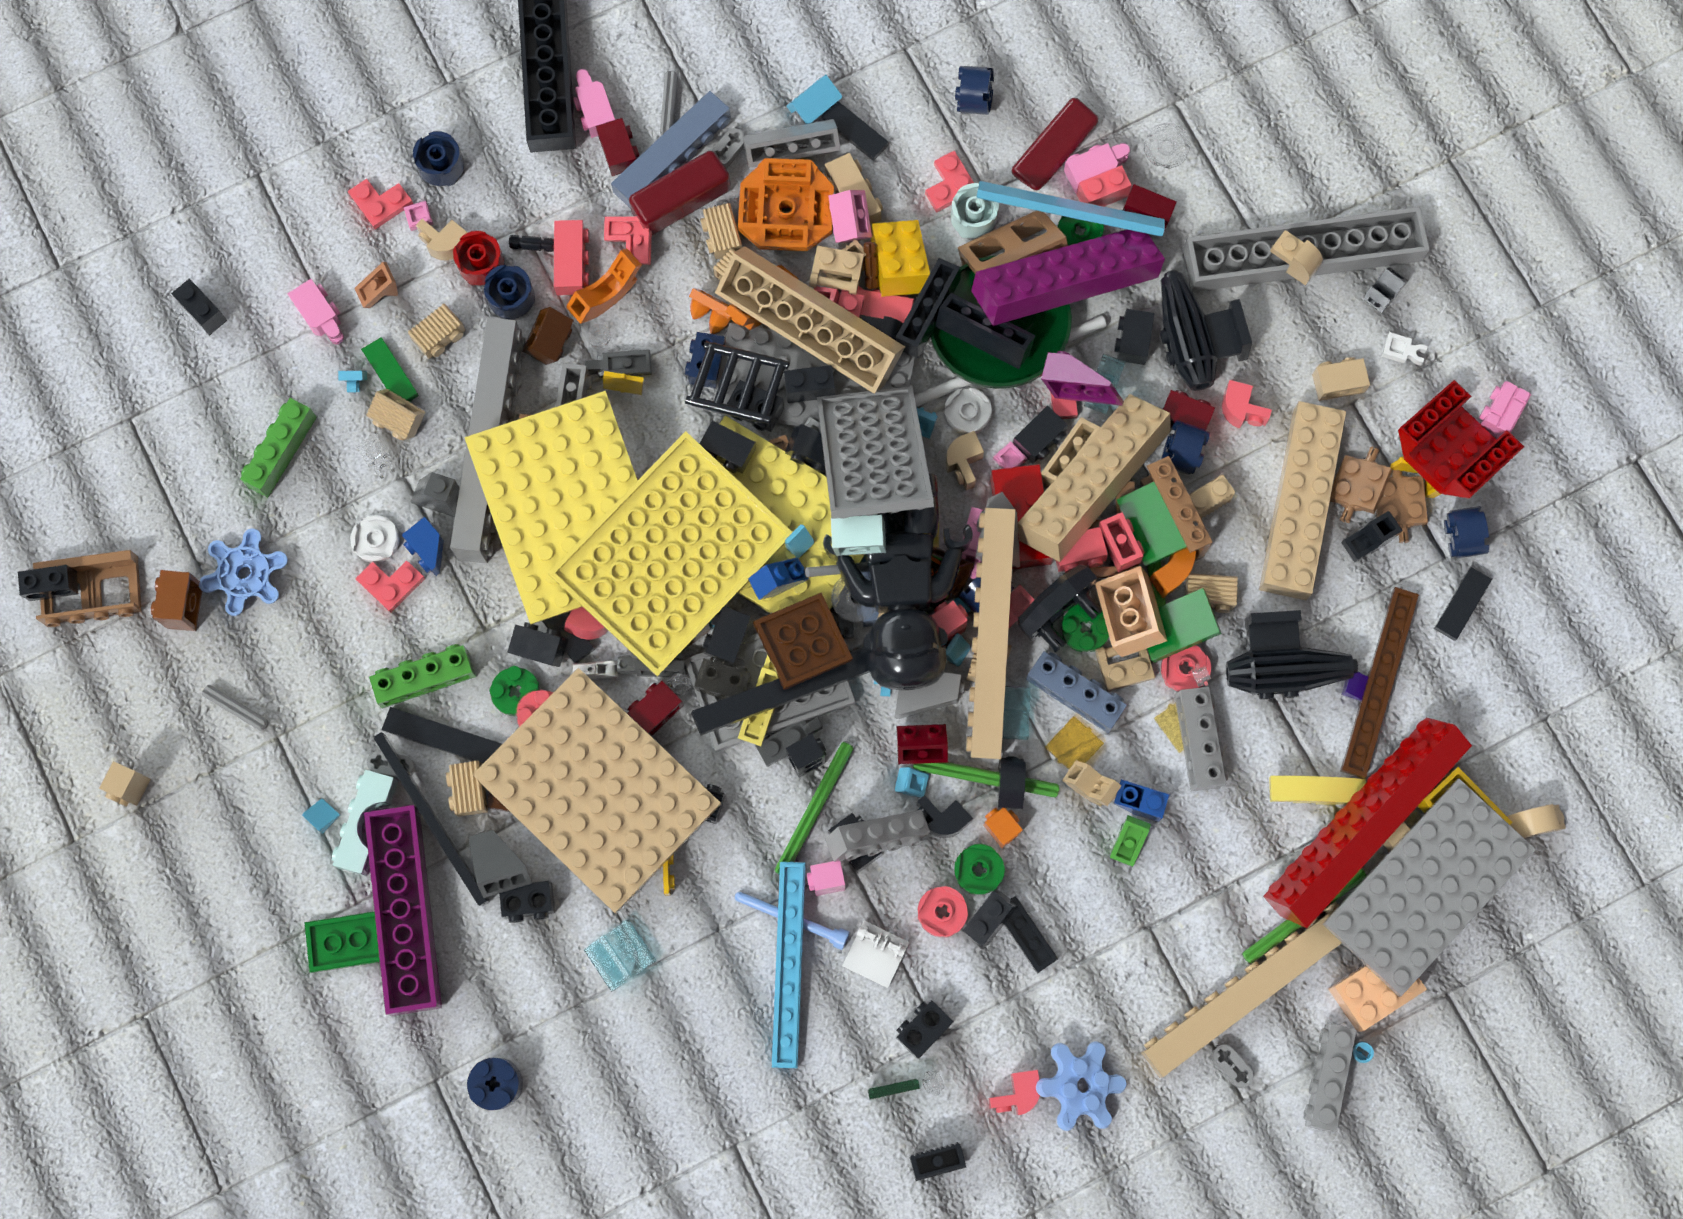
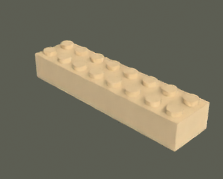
(809, 319)
(1094, 477)
(1302, 501)

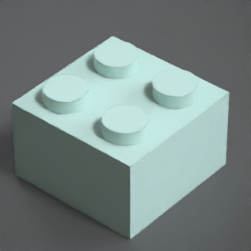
(858, 535)

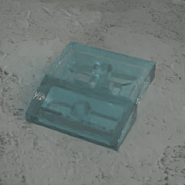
(1016, 713)
(620, 955)

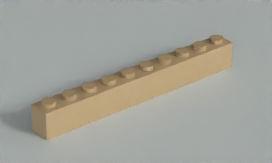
(992, 633)
(1240, 996)

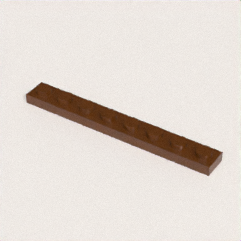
(1379, 683)

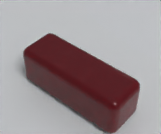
(1055, 144)
(680, 192)

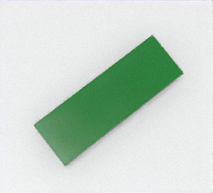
(389, 369)

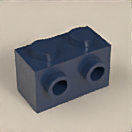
(698, 352)

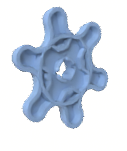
(232, 560)
(1065, 1089)

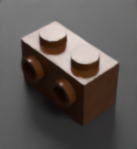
(548, 336)

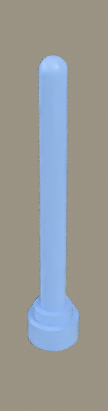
(836, 937)

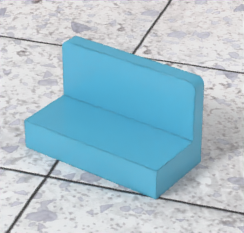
(815, 99)

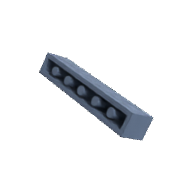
(674, 146)

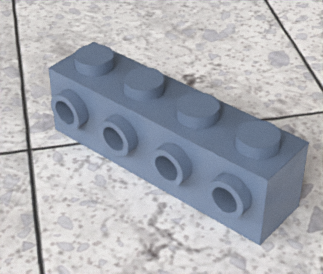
(1076, 691)

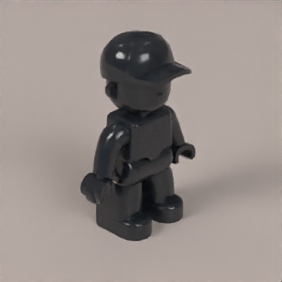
(901, 585)

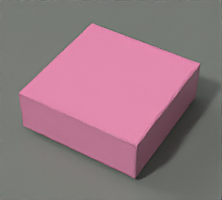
(417, 212)
(1010, 457)

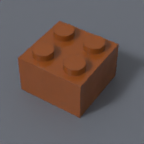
(177, 600)

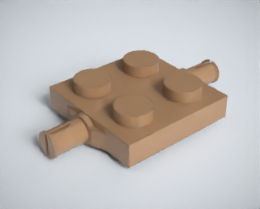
(1360, 484)
(1405, 501)

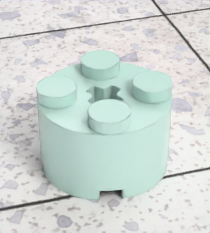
(971, 223)

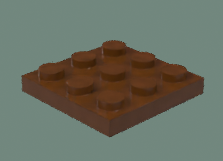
(802, 641)

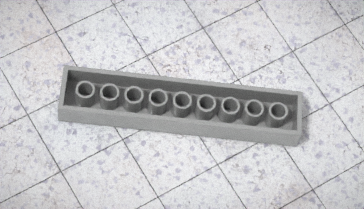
(1344, 243)
(490, 409)

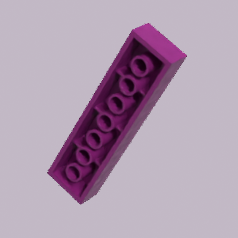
(1066, 275)
(402, 910)

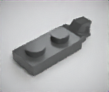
(627, 362)
(628, 665)
(774, 746)

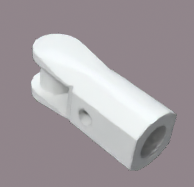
(592, 669)

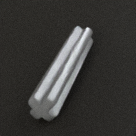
(669, 100)
(235, 707)

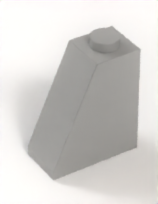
(929, 698)

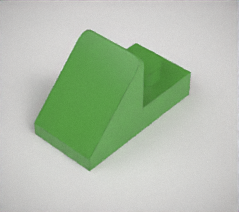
(1130, 840)

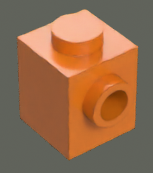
(1002, 826)

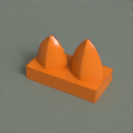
(702, 303)

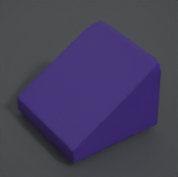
(1355, 687)

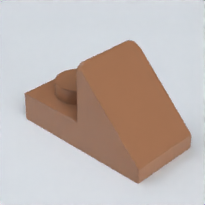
(376, 285)

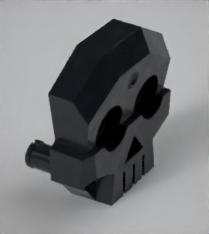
(1068, 590)

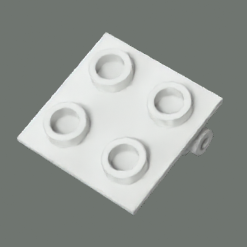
(875, 954)

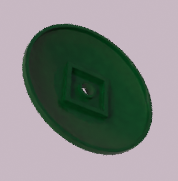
(984, 370)

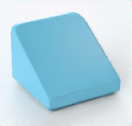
(799, 541)
(957, 650)
(911, 782)
(321, 815)

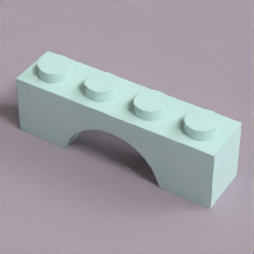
(373, 792)

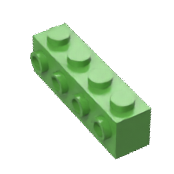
(278, 447)
(422, 676)

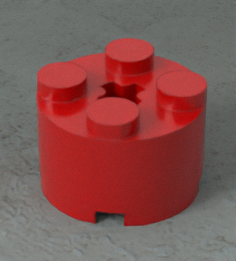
(469, 249)

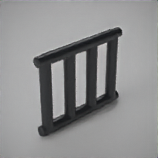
(741, 409)

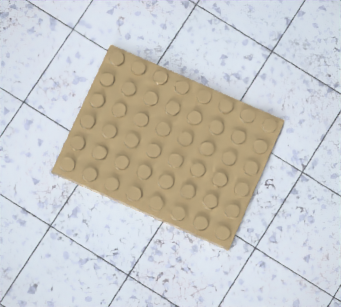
(597, 790)

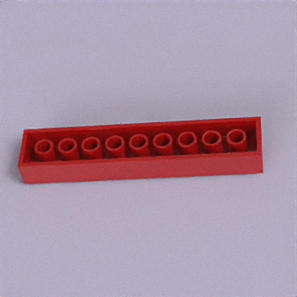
(1367, 821)

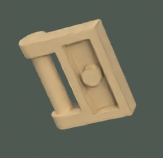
(837, 263)
(1125, 672)

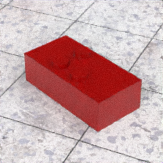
(1022, 489)

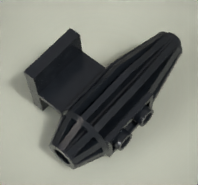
(1199, 339)
(1279, 663)

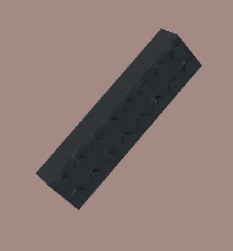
(546, 75)

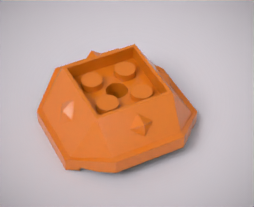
(782, 185)

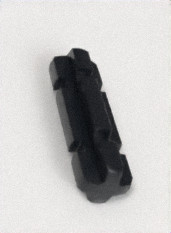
(531, 243)

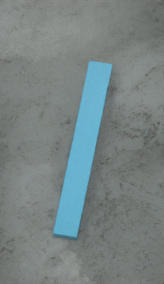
(1071, 208)
(788, 965)

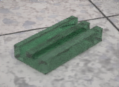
(894, 1088)

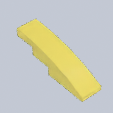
(756, 727)
(1314, 789)

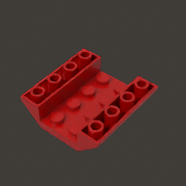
(1452, 446)

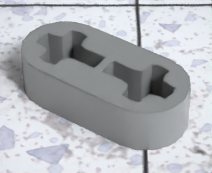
(732, 151)
(387, 770)
(1227, 1070)

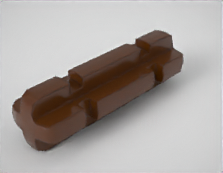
(871, 265)

